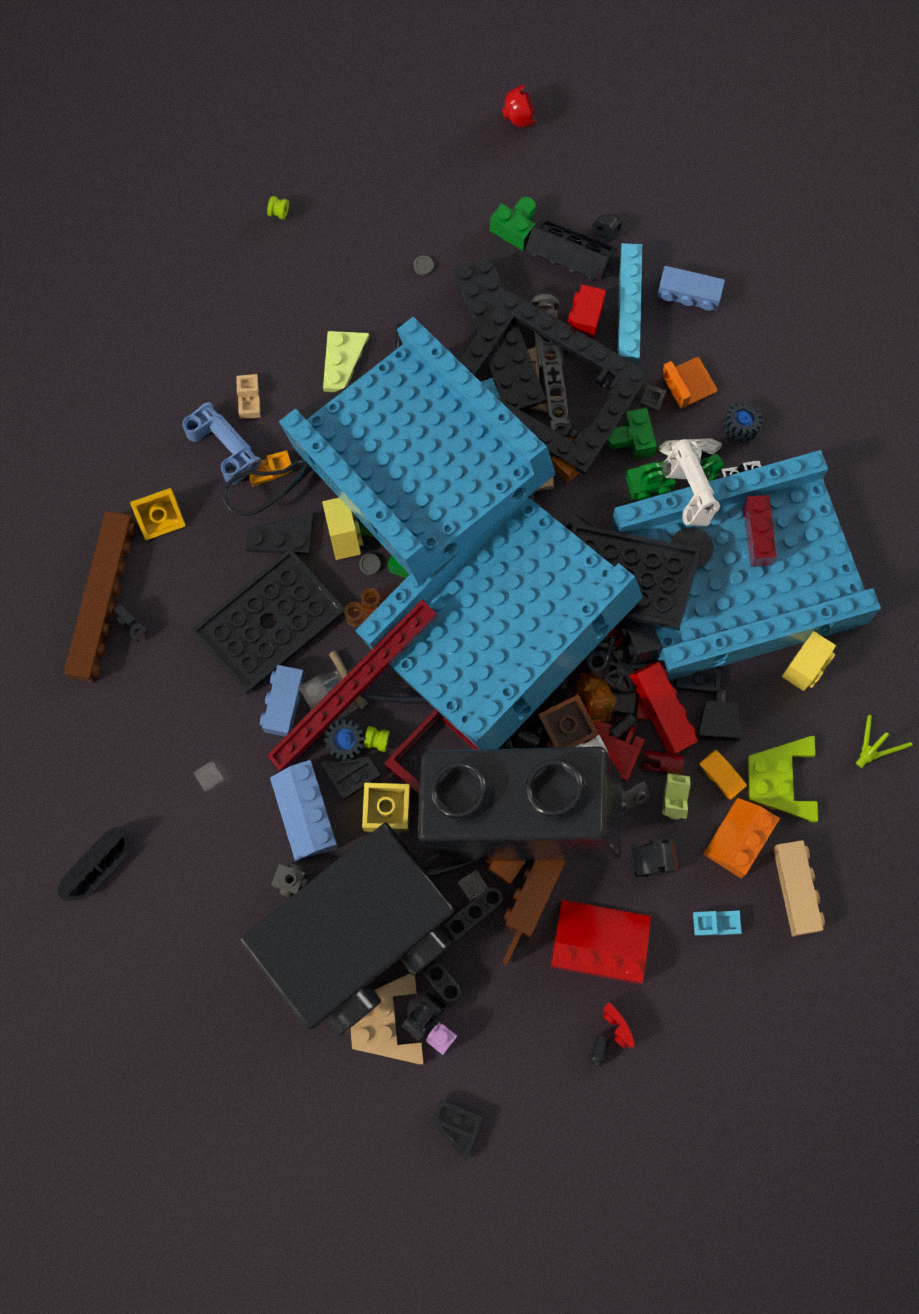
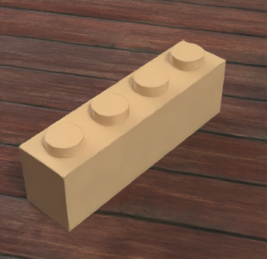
(798, 888)

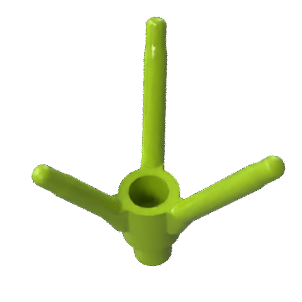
(869, 753)

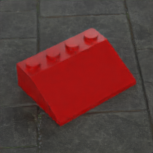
(601, 942)

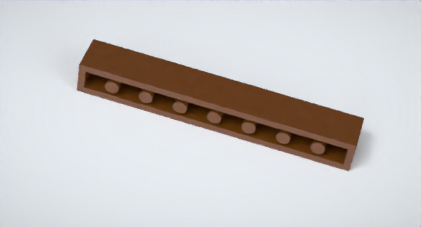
(99, 597)

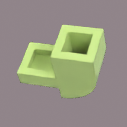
(676, 796)

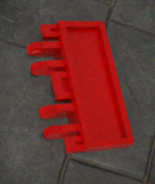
(621, 752)

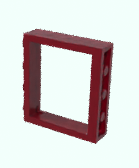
(393, 762)

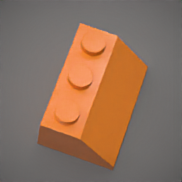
(741, 837)

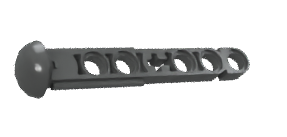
(550, 304)

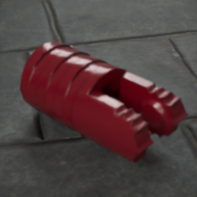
(668, 762)

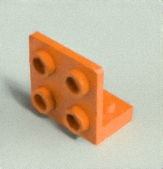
(688, 382)

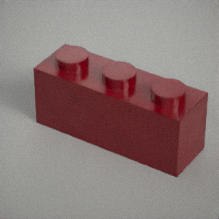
(759, 531)

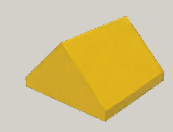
(158, 514)

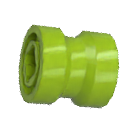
(377, 738)

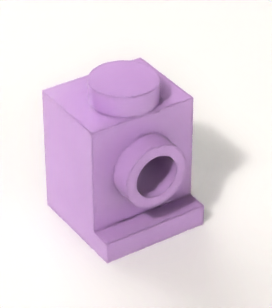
(441, 1038)

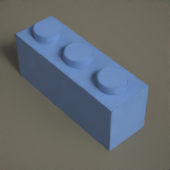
(690, 288)
(282, 700)

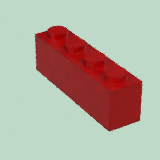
(664, 708)

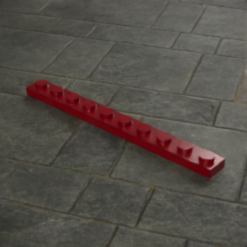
(352, 685)

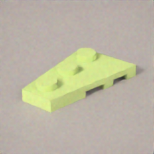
(341, 357)

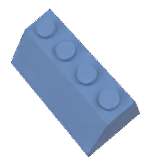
(303, 811)

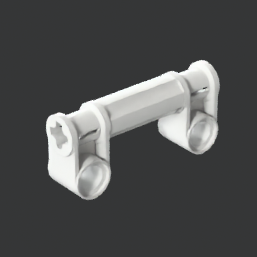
(685, 465)

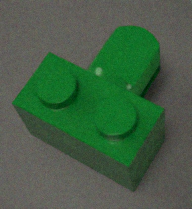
(514, 223)
(635, 434)
(648, 481)

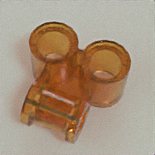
(364, 608)

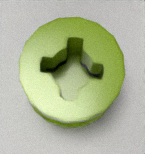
(278, 207)

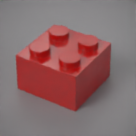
(587, 310)

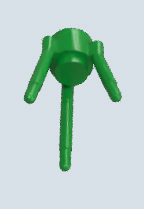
(712, 465)

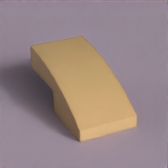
(248, 396)

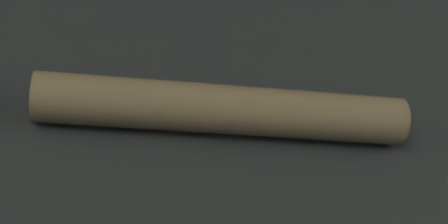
(343, 671)

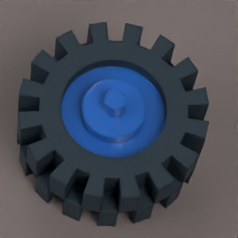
(742, 422)
(345, 739)

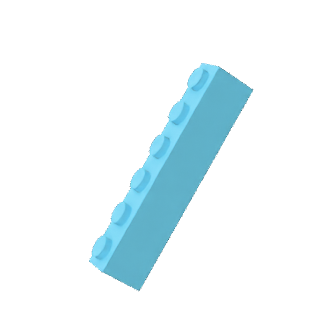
(629, 302)

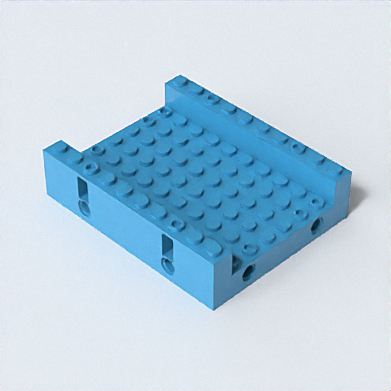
(422, 453)
(758, 609)
(510, 622)

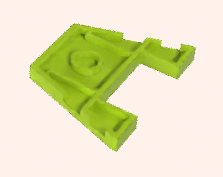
(772, 779)

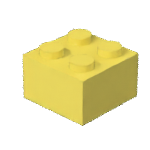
(343, 529)
(806, 665)
(386, 804)

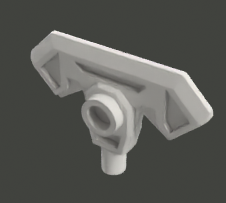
(698, 445)

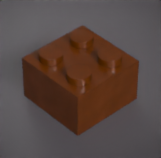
(567, 723)

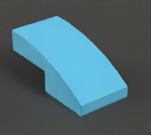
(717, 923)

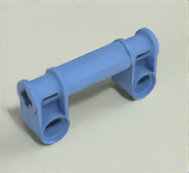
(208, 420)

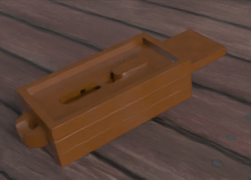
(531, 900)

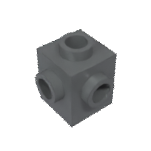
(283, 876)

